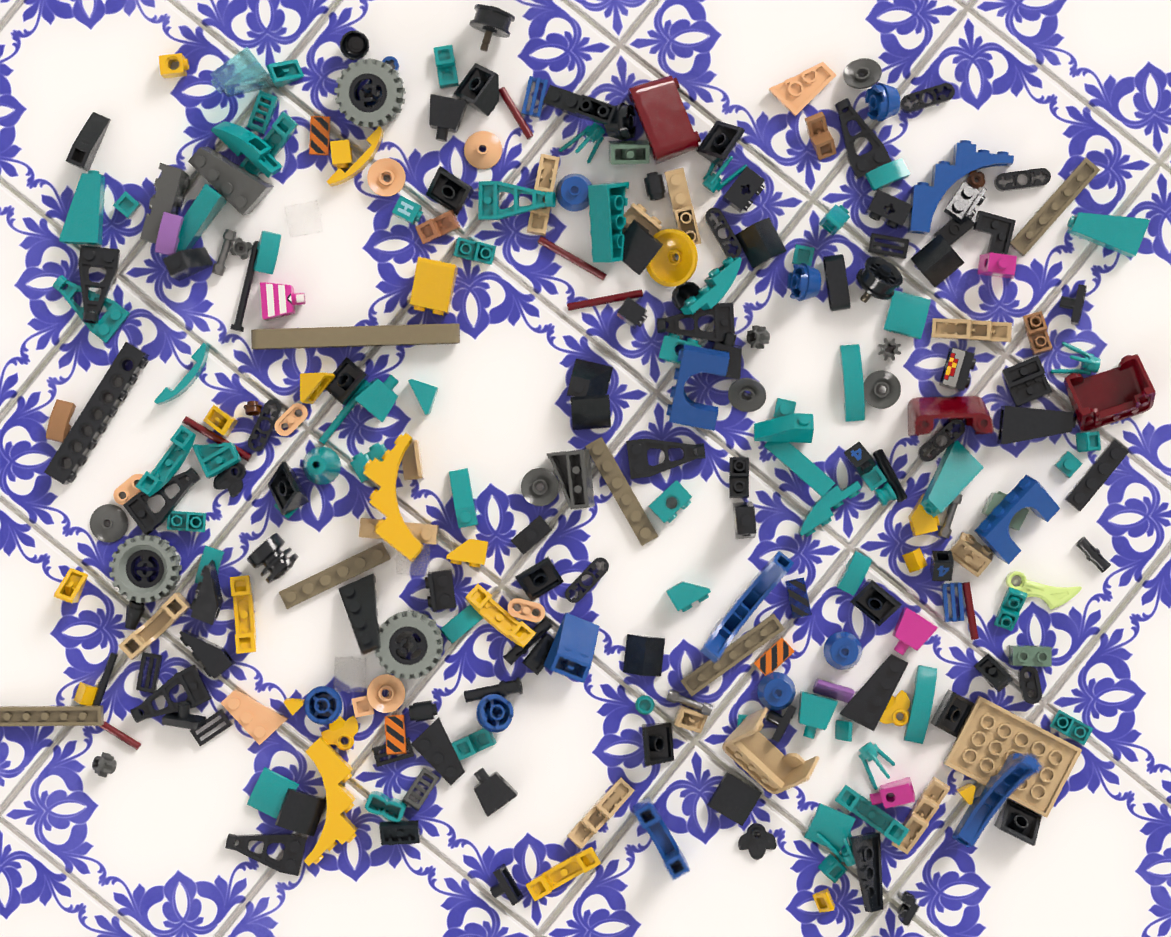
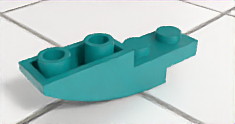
(245, 142)
(717, 286)
(820, 511)

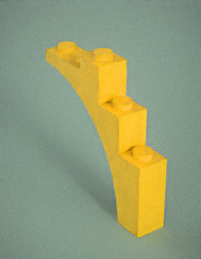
(385, 501)
(337, 826)

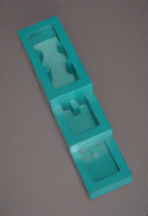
(801, 466)

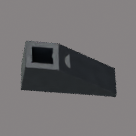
(88, 142)
(209, 597)
(211, 655)

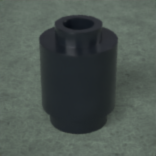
(654, 186)
(422, 711)

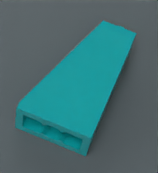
(86, 211)
(199, 217)
(1109, 231)
(950, 478)

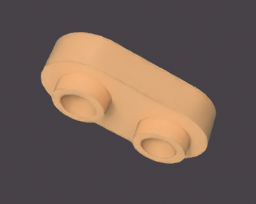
(291, 419)
(127, 487)
(526, 610)

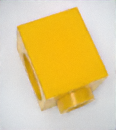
(165, 65)
(341, 154)

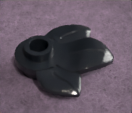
(230, 481)
(757, 843)

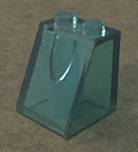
(241, 75)

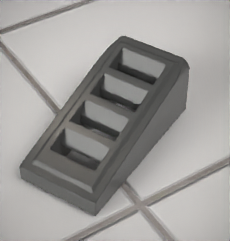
(410, 802)

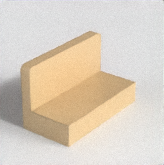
(412, 462)

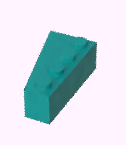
(607, 220)

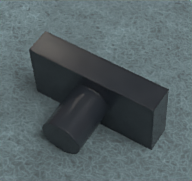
(1075, 304)
(531, 535)
(183, 718)
(781, 721)
(506, 885)

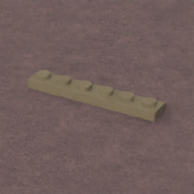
(1054, 206)
(621, 491)
(334, 575)
(733, 654)
(52, 715)

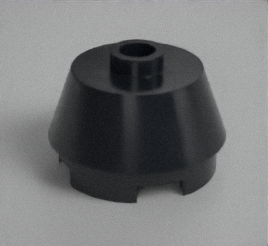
(622, 123)

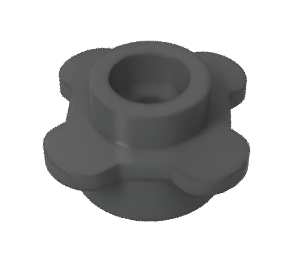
(236, 248)

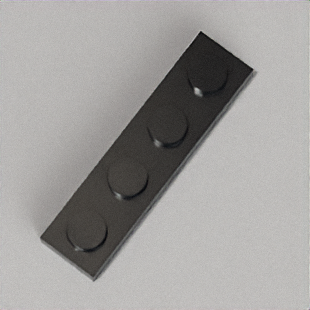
(1096, 475)

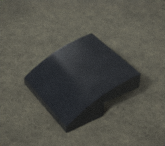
(639, 247)
(1026, 381)
(590, 412)
(734, 798)
(300, 812)

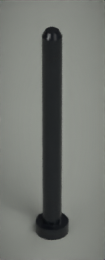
(237, 326)

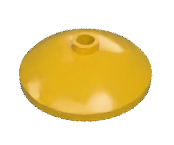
(664, 266)

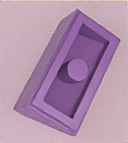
(833, 690)

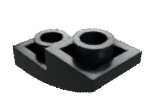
(739, 477)

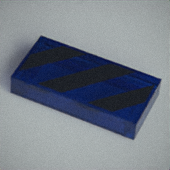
(798, 598)

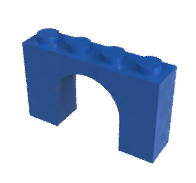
(694, 361)
(995, 528)
(665, 843)

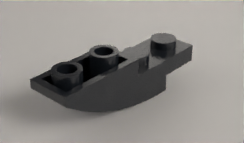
(580, 105)

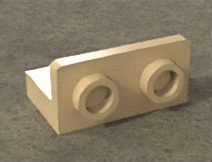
(638, 213)
(971, 554)

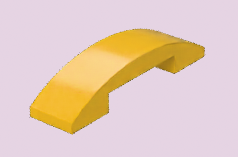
(341, 177)
(244, 614)
(498, 617)
(562, 873)

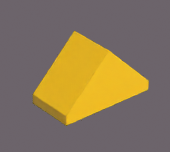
(313, 385)
(220, 421)
(71, 586)

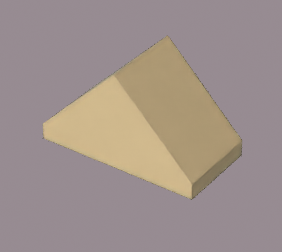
(689, 719)

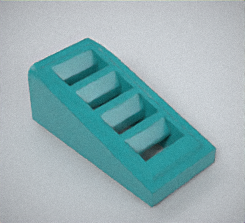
(274, 101)

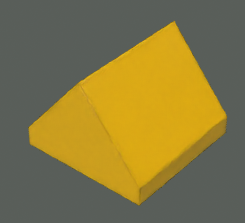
(914, 560)
(85, 694)
(293, 704)
(967, 793)
(824, 901)

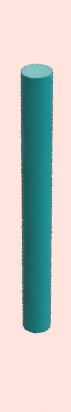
(341, 416)

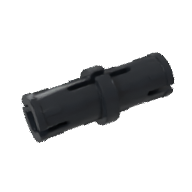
(1093, 554)

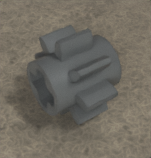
(758, 337)
(891, 344)
(104, 764)

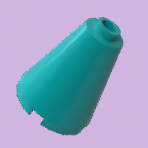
(329, 465)

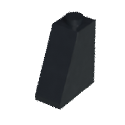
(187, 262)

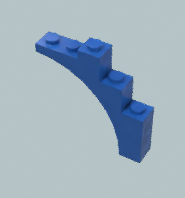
(965, 160)
(745, 605)
(999, 787)

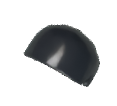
(354, 45)
(683, 292)

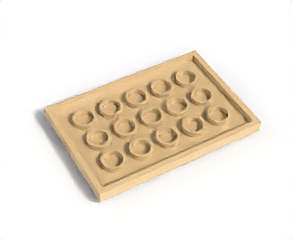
(993, 735)

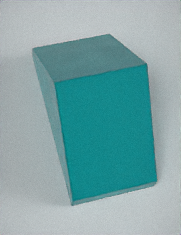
(285, 72)
(425, 394)

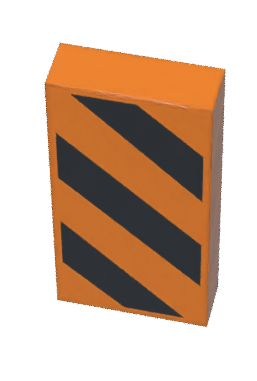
(319, 135)
(774, 656)
(395, 735)

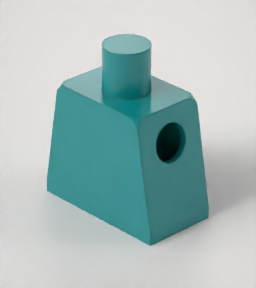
(378, 397)
(815, 712)

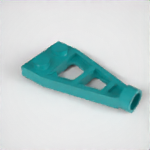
(489, 200)
(110, 321)

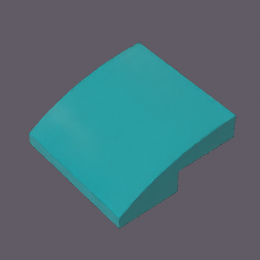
(907, 314)
(270, 792)
(831, 825)

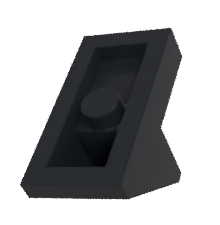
(993, 673)

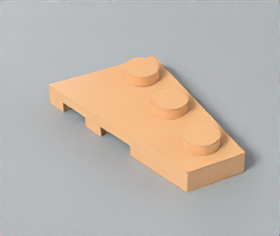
(803, 88)
(253, 716)

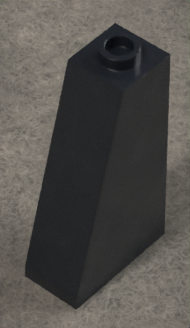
(1029, 423)

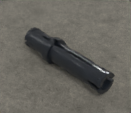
(517, 650)

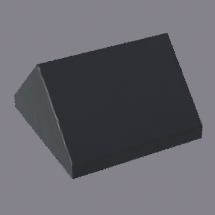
(720, 142)
(449, 191)
(760, 242)
(937, 260)
(346, 381)
(287, 489)
(539, 579)
(875, 602)
(643, 655)
(952, 713)
(657, 743)
(1019, 822)

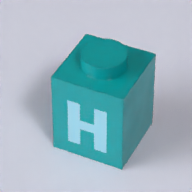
(407, 210)

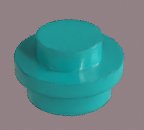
(644, 704)

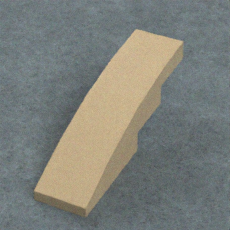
(546, 183)
(971, 330)
(922, 812)
(600, 813)

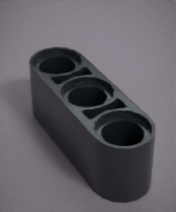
(836, 282)

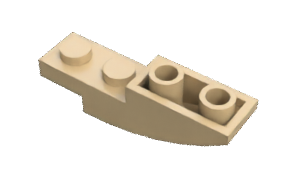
(681, 204)

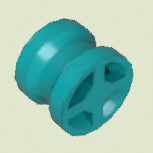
(885, 494)

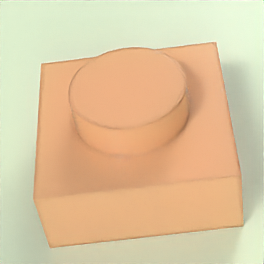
(362, 707)

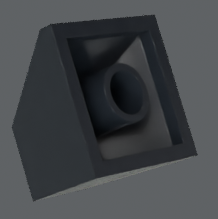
(480, 89)
(589, 379)

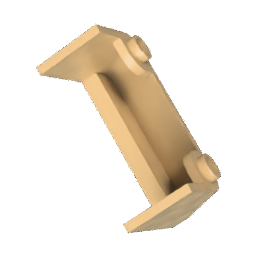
(765, 761)

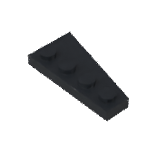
(362, 611)
(872, 699)
(869, 869)

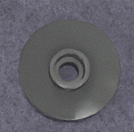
(862, 73)
(874, 382)
(747, 401)
(529, 484)
(118, 522)

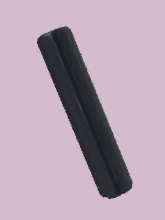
(890, 475)

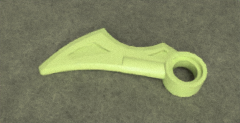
(1051, 595)

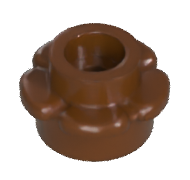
(979, 175)
(253, 408)

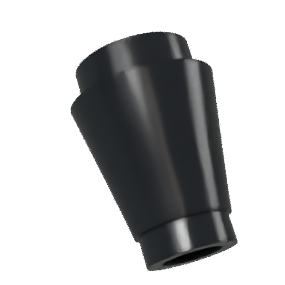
(133, 614)

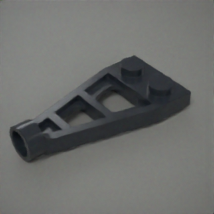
(869, 161)
(100, 258)
(723, 322)
(638, 457)
(143, 514)
(193, 686)
(292, 854)

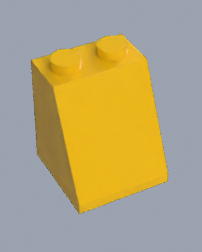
(433, 286)

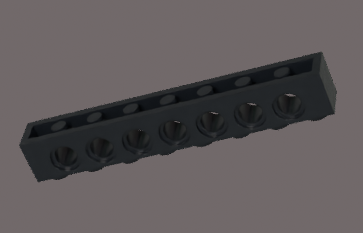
(87, 417)

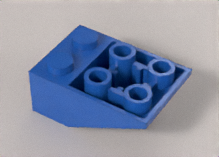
(573, 648)

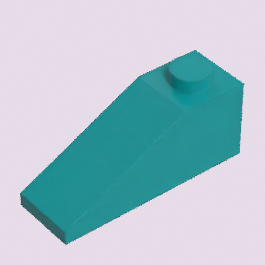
(835, 219)
(788, 428)
(463, 498)

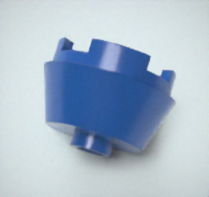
(883, 101)
(573, 192)
(804, 282)
(842, 650)
(776, 691)
(323, 705)
(494, 713)

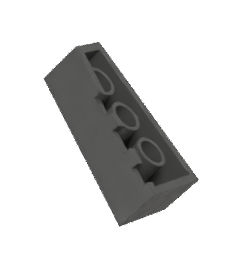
(231, 180)
(168, 199)

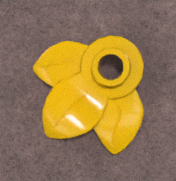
(897, 705)
(340, 729)

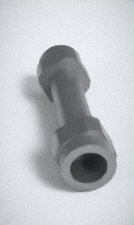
(228, 236)
(945, 531)
(704, 708)

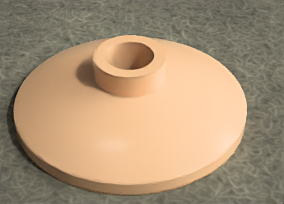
(485, 159)
(382, 168)
(393, 700)

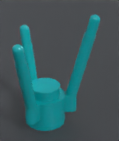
(594, 133)
(712, 182)
(1089, 363)
(868, 752)
(847, 852)

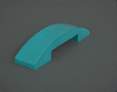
(276, 138)
(200, 357)
(853, 382)
(170, 462)
(921, 704)
(872, 815)

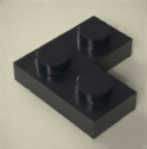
(998, 227)

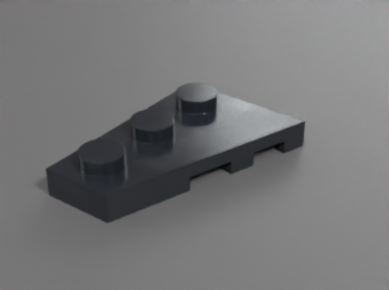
(438, 751)

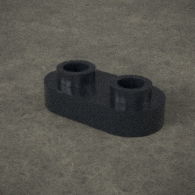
(1029, 684)

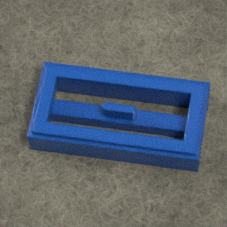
(538, 81)
(954, 618)

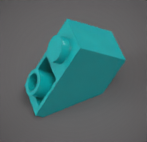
(685, 594)

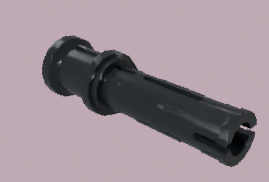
(502, 689)

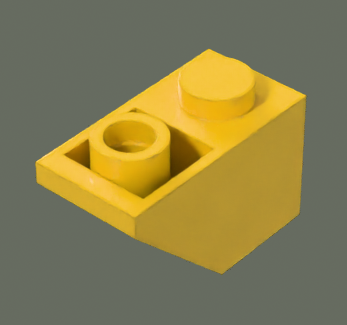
(921, 521)
(470, 551)

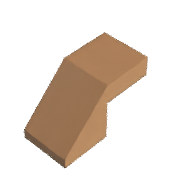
(820, 136)

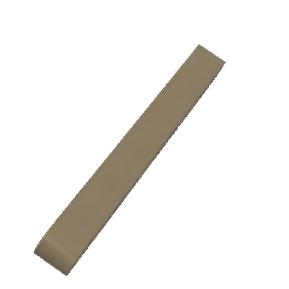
(355, 336)

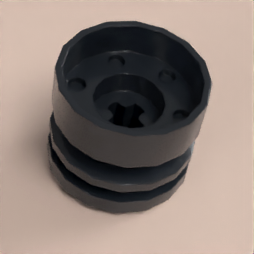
(272, 557)

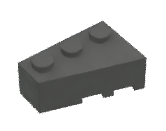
(575, 476)

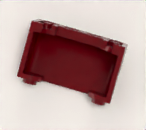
(664, 118)
(1110, 394)
(924, 410)

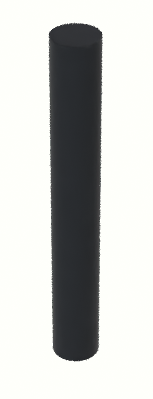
(105, 679)

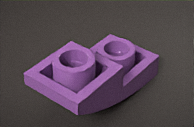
(168, 234)

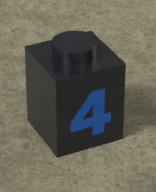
(860, 459)
(941, 566)

